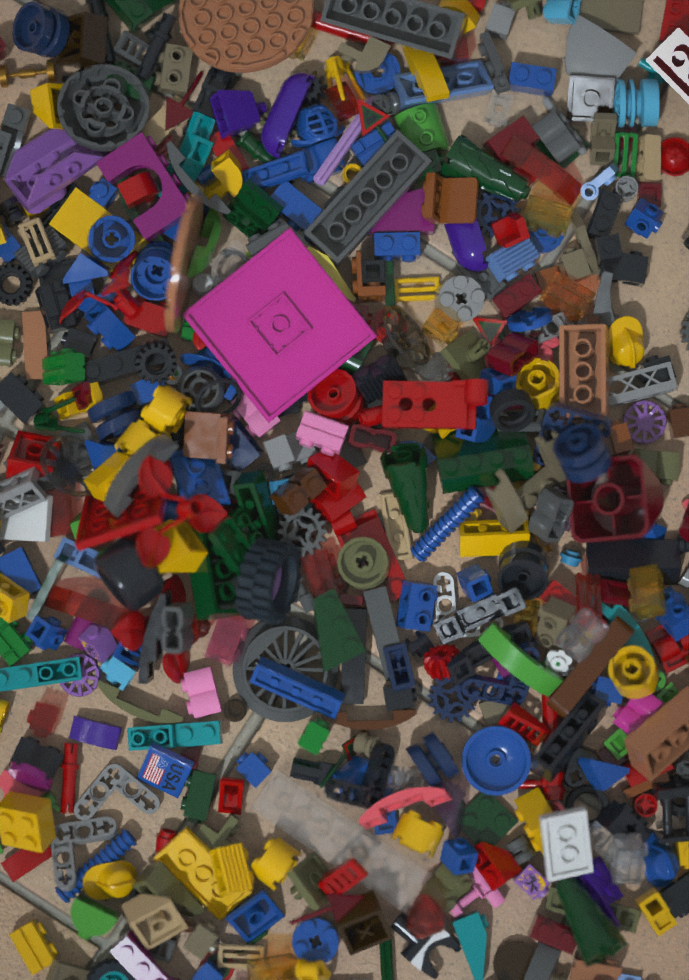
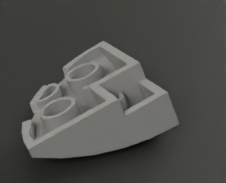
(595, 51)

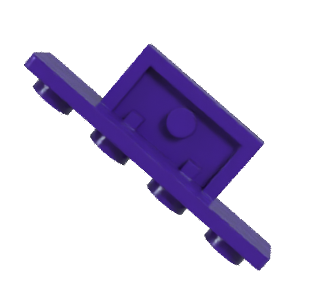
(601, 887)

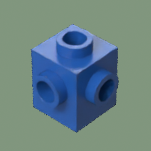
(644, 218)
(46, 632)

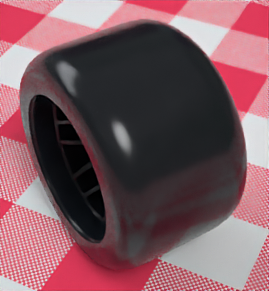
(126, 575)

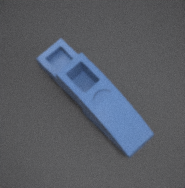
(78, 559)

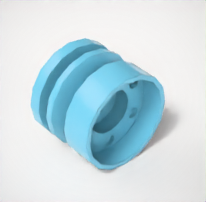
(637, 102)

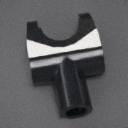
(418, 950)

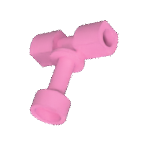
(480, 889)

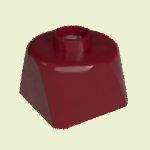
(595, 505)

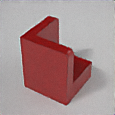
(510, 230)

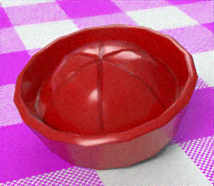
(674, 156)

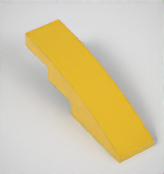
(427, 73)

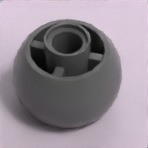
(199, 371)

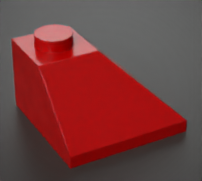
(26, 453)

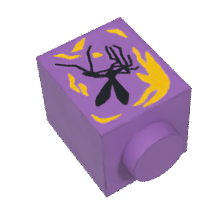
(98, 642)
(532, 882)

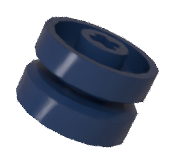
(40, 29)
(114, 415)
(582, 453)
(434, 759)

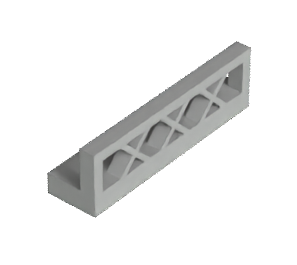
(645, 392)
(19, 484)

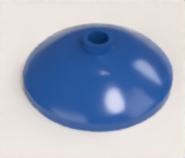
(497, 777)

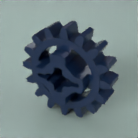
(490, 204)
(445, 711)

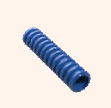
(427, 544)
(108, 854)

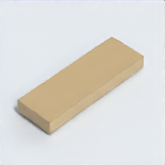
(395, 527)

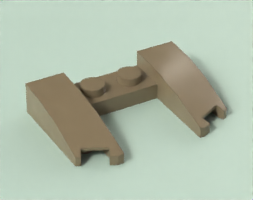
(511, 504)

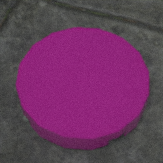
(30, 776)

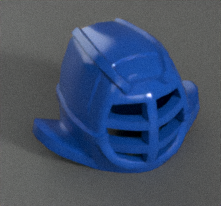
(315, 126)

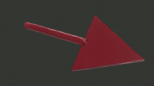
(176, 111)
(338, 904)

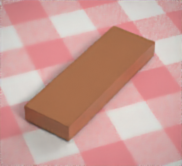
(34, 344)

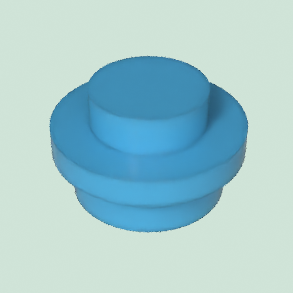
(570, 557)

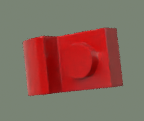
(139, 189)

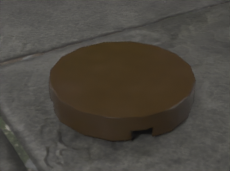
(512, 960)

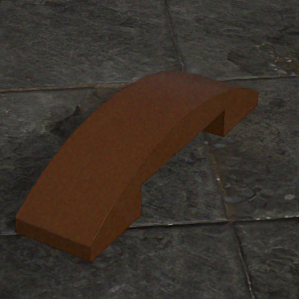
(399, 717)

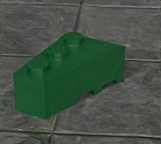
(335, 632)

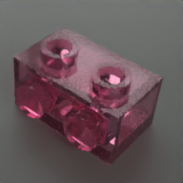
(225, 640)

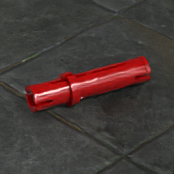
(69, 777)

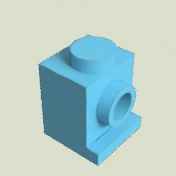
(118, 672)

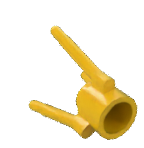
(337, 69)

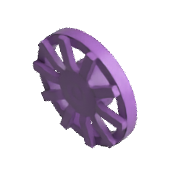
(645, 421)
(85, 677)

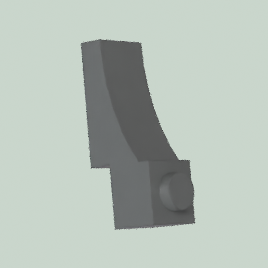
(14, 122)
(602, 304)

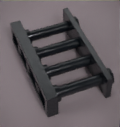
(666, 793)

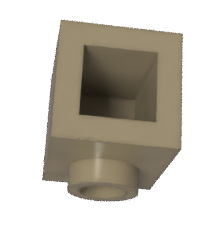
(574, 264)

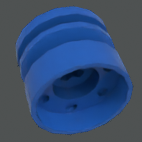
(147, 274)

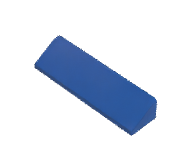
(297, 687)

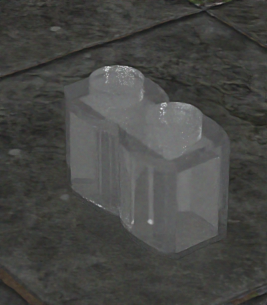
(582, 635)

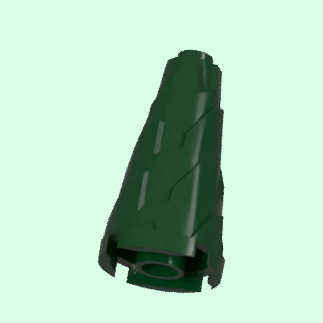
(471, 160)
(407, 476)
(592, 930)

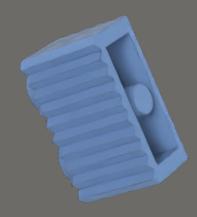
(508, 261)

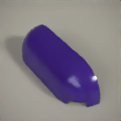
(285, 112)
(467, 245)

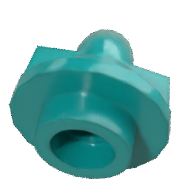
(652, 72)

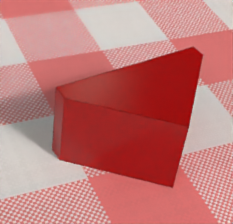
(231, 795)

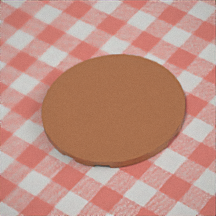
(245, 33)
(180, 285)

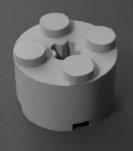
(471, 299)

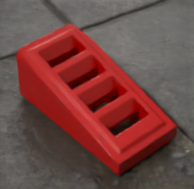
(517, 714)
(341, 878)

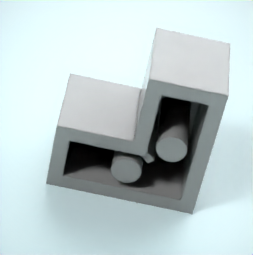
(286, 451)

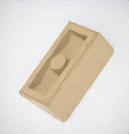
(648, 158)

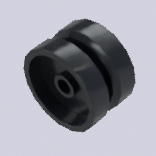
(524, 566)

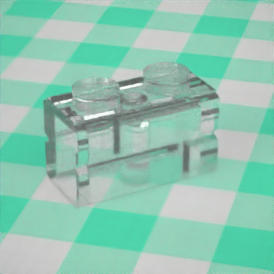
(627, 858)

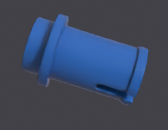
(205, 175)

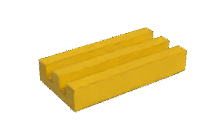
(415, 289)

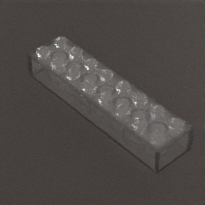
(340, 838)

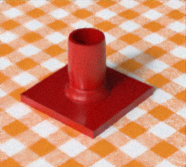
(101, 525)

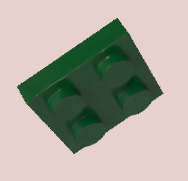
(486, 820)

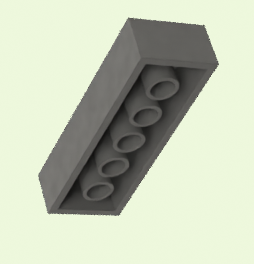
(401, 22)
(368, 198)

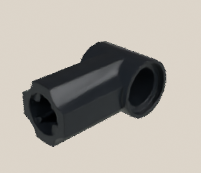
(310, 770)

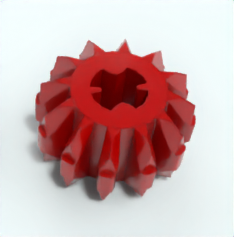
(437, 660)

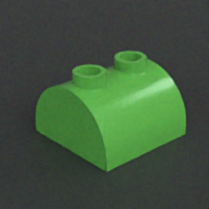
(423, 127)
(92, 917)

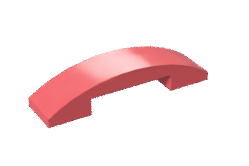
(377, 813)

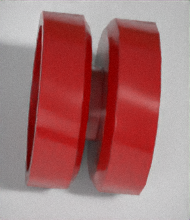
(337, 398)

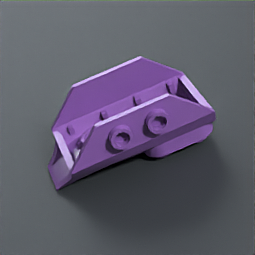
(46, 167)

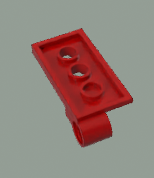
(454, 404)
(369, 526)

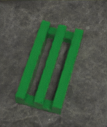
(626, 135)

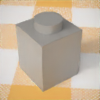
(500, 20)

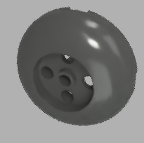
(77, 99)

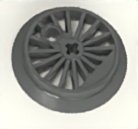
(259, 640)

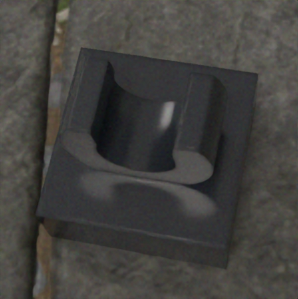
(419, 646)

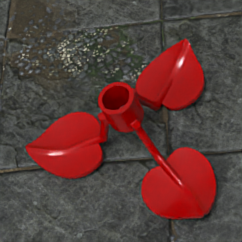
(123, 298)
(202, 510)
(132, 628)

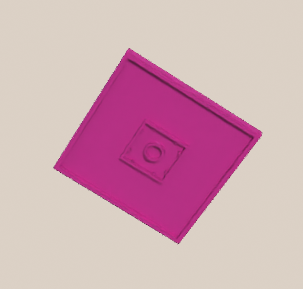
(279, 325)

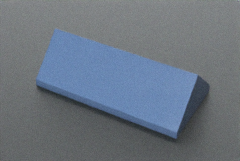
(462, 80)

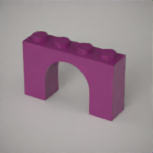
(141, 154)

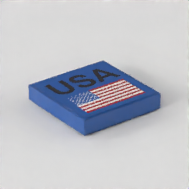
(165, 770)

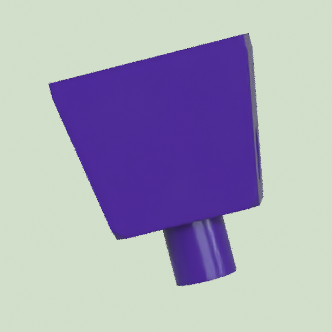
(236, 111)

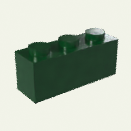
(254, 497)

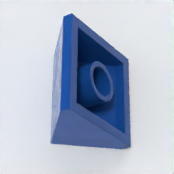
(255, 915)

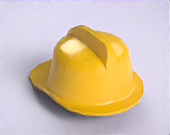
(626, 342)
(109, 880)

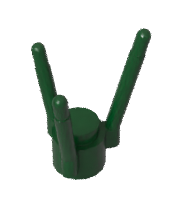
(48, 422)

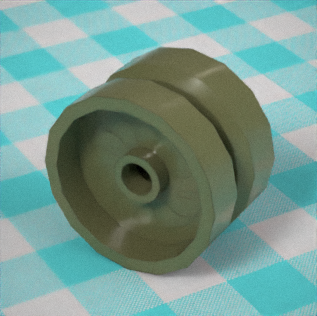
(357, 551)

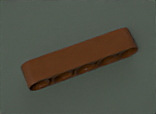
(590, 668)

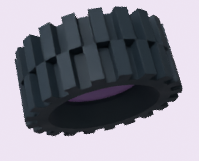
(268, 581)

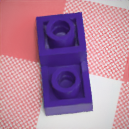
(95, 733)

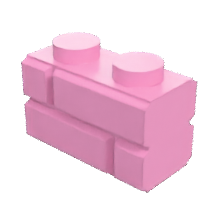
(321, 433)

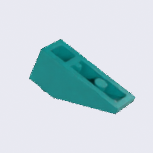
(473, 937)

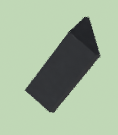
(616, 558)

